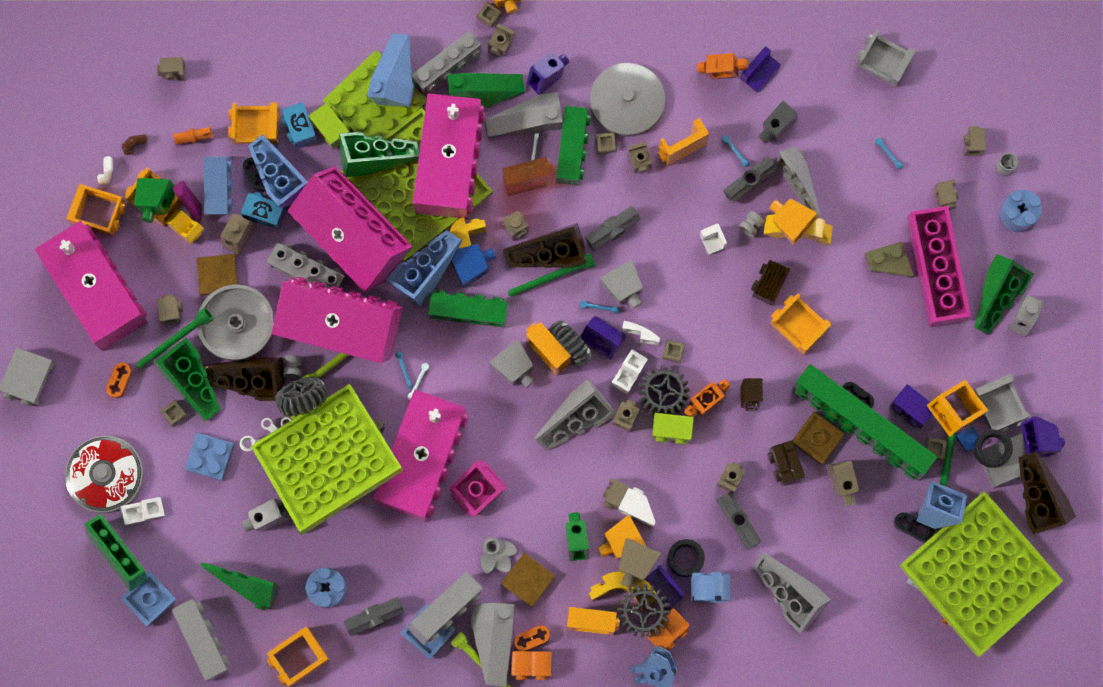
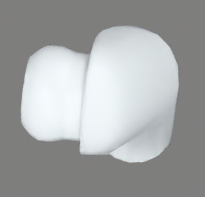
(108, 169)

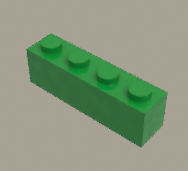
(571, 145)
(468, 309)
(115, 552)

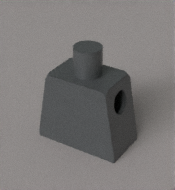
(782, 116)

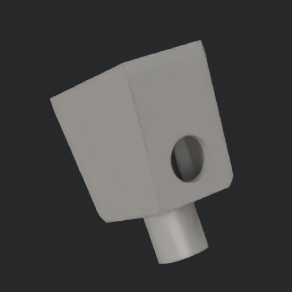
(623, 284)
(1026, 313)
(514, 365)
(272, 512)

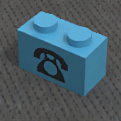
(299, 125)
(262, 211)

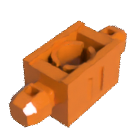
(722, 65)
(723, 386)

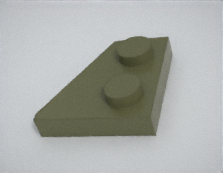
(890, 260)

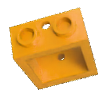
(79, 203)
(547, 348)
(952, 422)
(592, 621)
(315, 646)

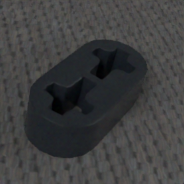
(252, 177)
(860, 392)

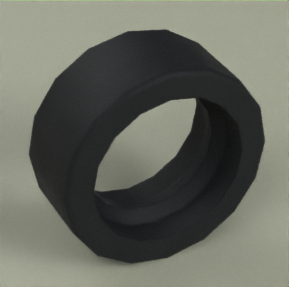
(995, 434)
(685, 543)

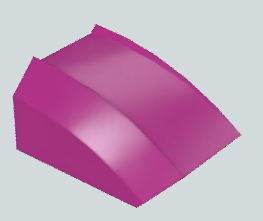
(477, 488)

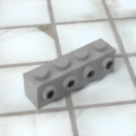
(446, 62)
(299, 264)
(445, 608)
(200, 639)

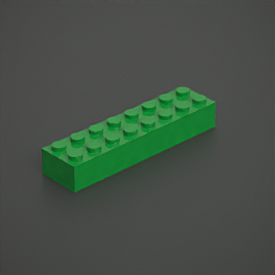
(864, 423)

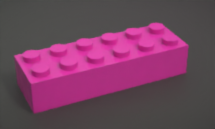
(938, 266)

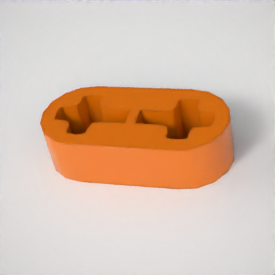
(123, 382)
(529, 634)

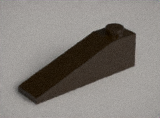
(554, 249)
(250, 377)
(1044, 498)

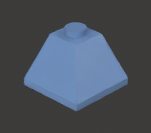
(941, 506)

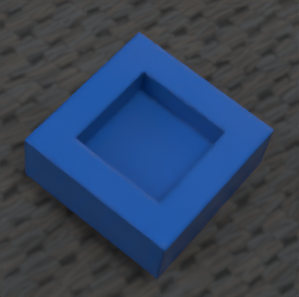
(967, 438)

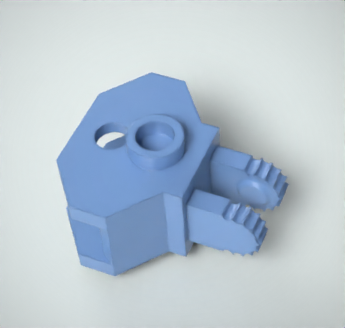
(657, 669)

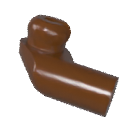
(128, 145)

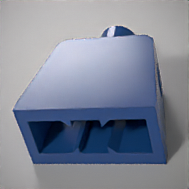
(471, 263)

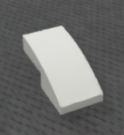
(647, 336)
(629, 371)
(142, 511)

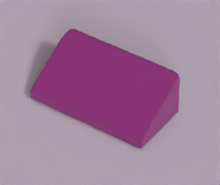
(188, 199)

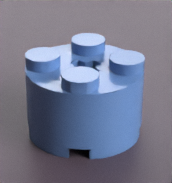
(1010, 210)
(315, 583)
(710, 588)

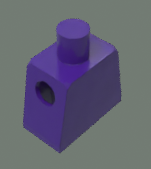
(546, 72)
(1041, 437)

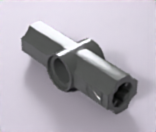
(758, 172)
(612, 228)
(732, 509)
(374, 616)

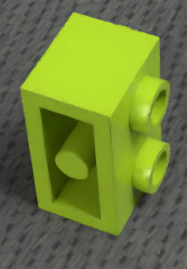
(328, 124)
(672, 428)

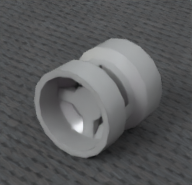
(1009, 160)
(751, 224)
(293, 365)

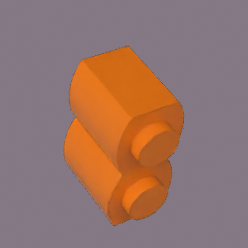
(673, 629)
(531, 664)

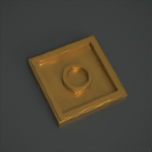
(216, 272)
(818, 438)
(528, 579)

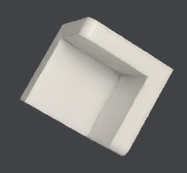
(713, 239)

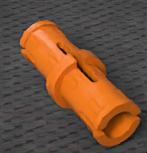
(193, 135)

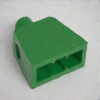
(153, 197)
(577, 543)

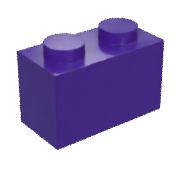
(912, 406)

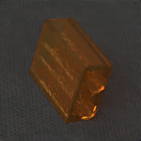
(527, 176)

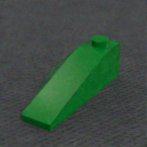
(486, 86)
(367, 154)
(1002, 285)
(185, 372)
(254, 589)

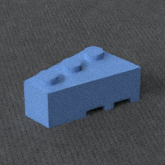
(217, 184)

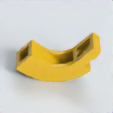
(818, 232)
(613, 582)

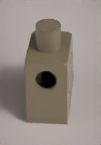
(236, 232)
(840, 473)
(636, 562)

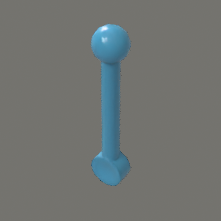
(726, 139)
(879, 142)
(583, 304)
(399, 355)

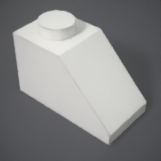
(637, 507)

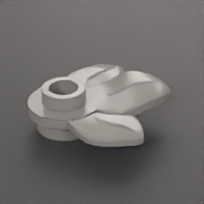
(499, 557)

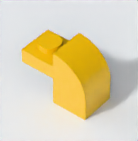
(184, 226)
(463, 230)

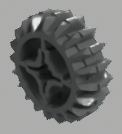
(571, 342)
(655, 390)
(301, 396)
(644, 593)

